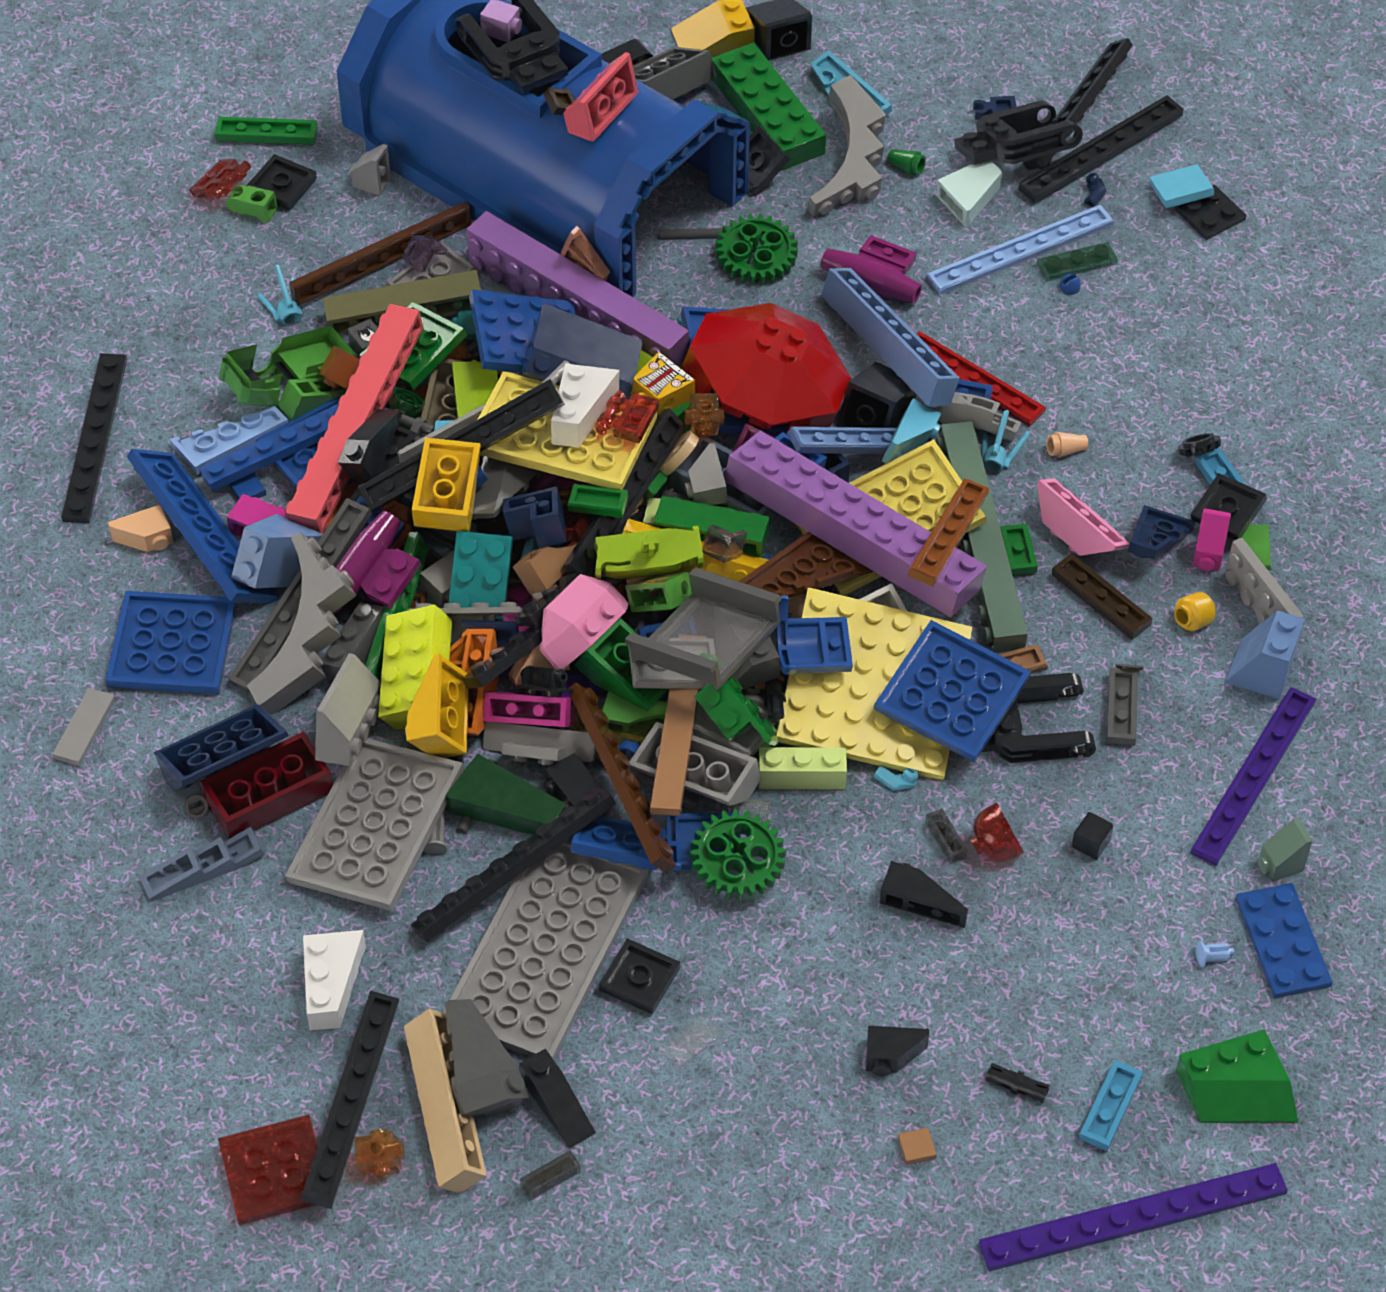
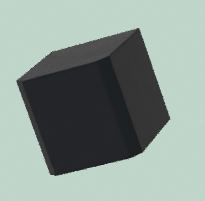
(1092, 835)

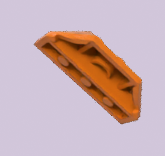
(464, 653)

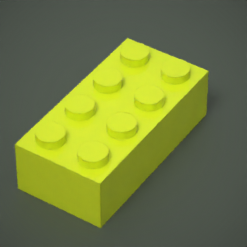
(408, 650)

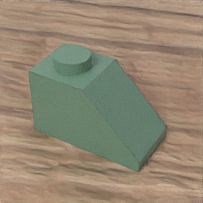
(1285, 851)

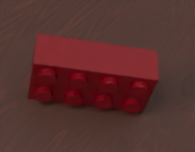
(267, 785)

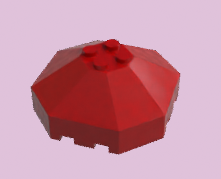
(768, 366)

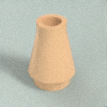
(1064, 444)

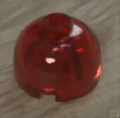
(995, 835)

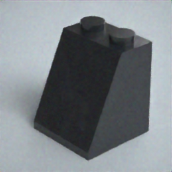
(781, 28)
(875, 399)

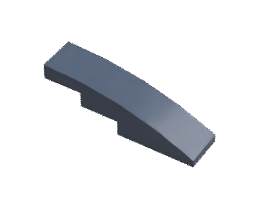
(198, 866)

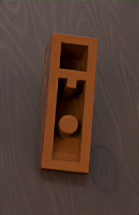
(340, 367)

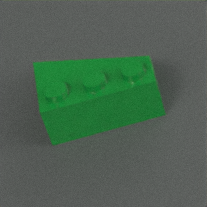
(1238, 1081)

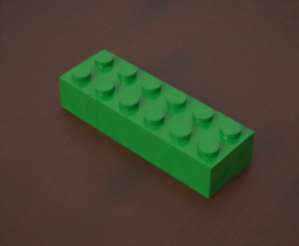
(768, 102)

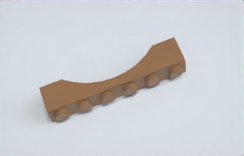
(544, 566)

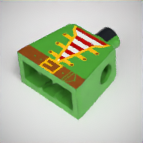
(671, 587)

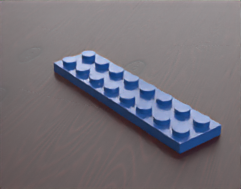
(196, 521)

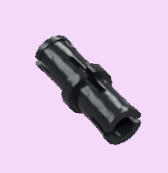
(1017, 1082)

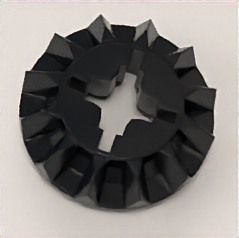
(1199, 444)

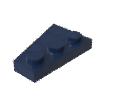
(1158, 532)

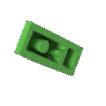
(305, 395)

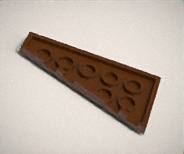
(803, 565)

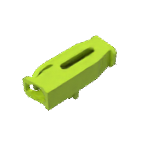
(648, 553)

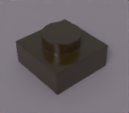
(558, 100)

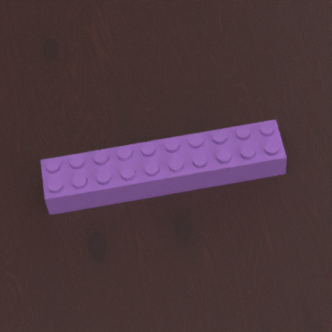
(546, 274)
(848, 520)

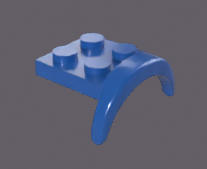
(812, 643)
(681, 832)

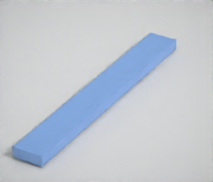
(1019, 249)

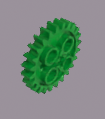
(771, 258)
(759, 843)

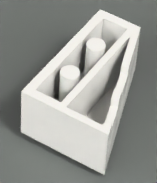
(585, 398)
(330, 972)

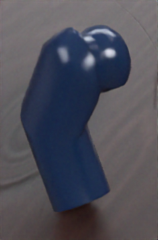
(1096, 188)

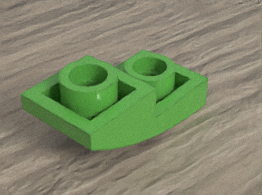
(1258, 540)

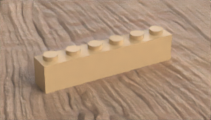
(450, 1136)

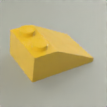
(716, 28)
(446, 485)
(440, 711)

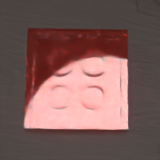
(269, 1168)

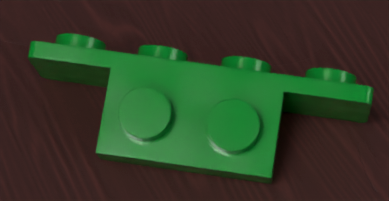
(733, 712)

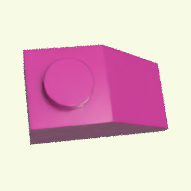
(1211, 540)

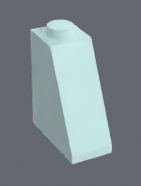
(969, 190)

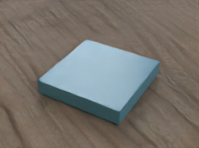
(1181, 186)

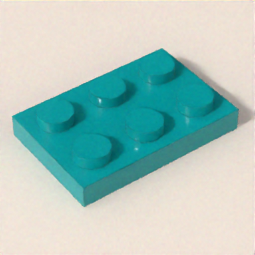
(480, 569)

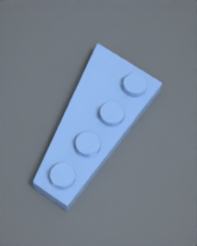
(227, 438)

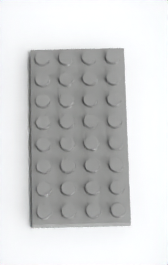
(548, 947)

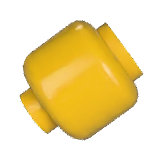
(1195, 611)

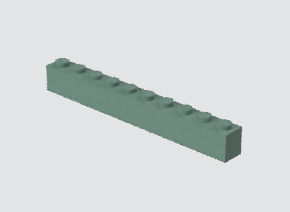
(998, 594)

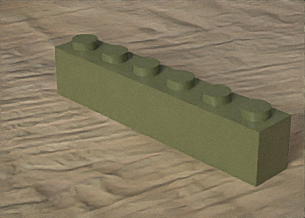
(441, 295)

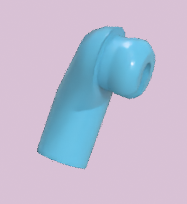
(897, 782)

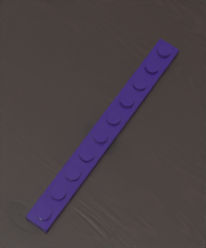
(1132, 1217)

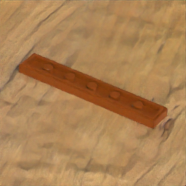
(948, 532)

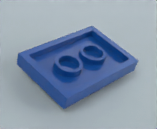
(613, 841)

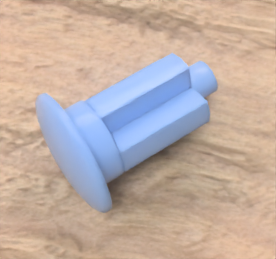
(1212, 952)

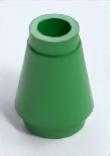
(909, 161)

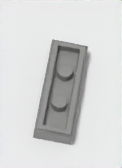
(84, 727)

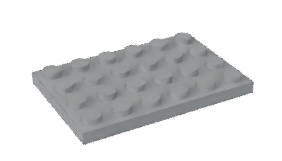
(374, 824)

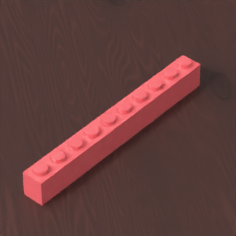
(367, 391)

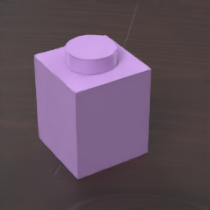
(501, 20)

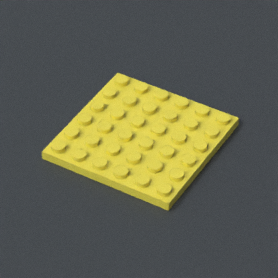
(839, 706)

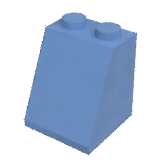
(268, 554)
(1267, 655)

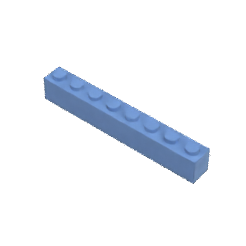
(890, 337)

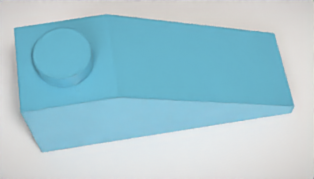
(913, 430)

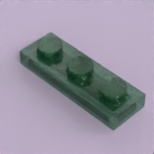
(1077, 261)

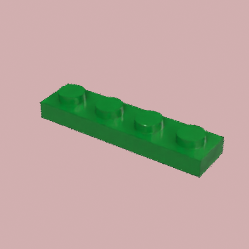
(266, 130)

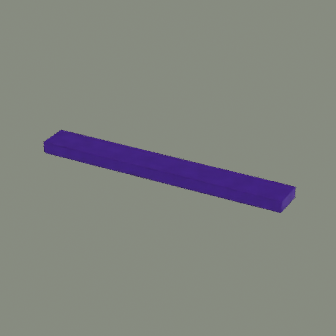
(1253, 776)

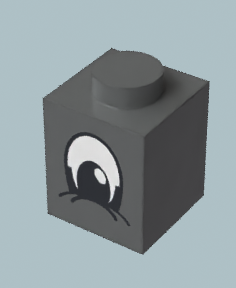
(360, 335)

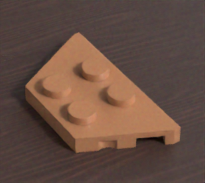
(581, 252)

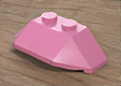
(1075, 521)
(579, 618)

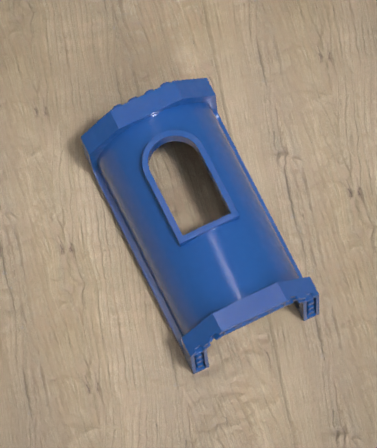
(505, 152)

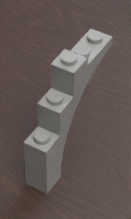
(862, 123)
(297, 663)

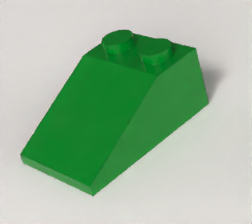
(609, 667)

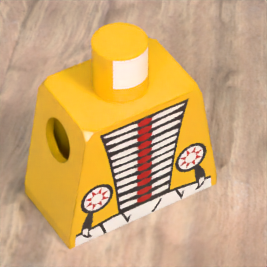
(664, 382)

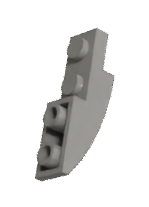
(980, 411)

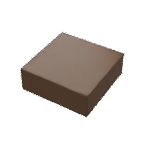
(917, 1146)

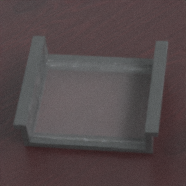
(710, 629)

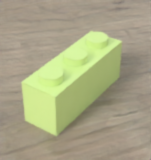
(802, 768)

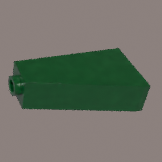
(501, 798)

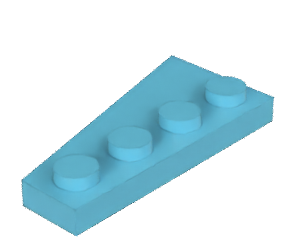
(830, 69)

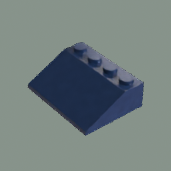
(582, 342)
(218, 747)

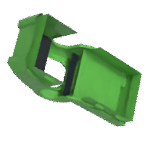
(295, 358)

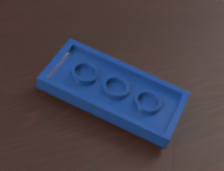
(1283, 940)

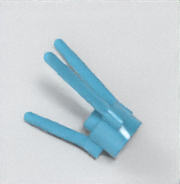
(287, 308)
(995, 455)

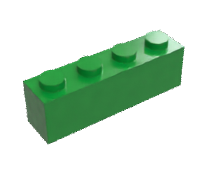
(684, 514)

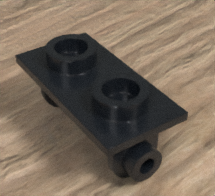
(544, 679)

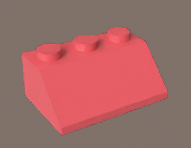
(602, 99)

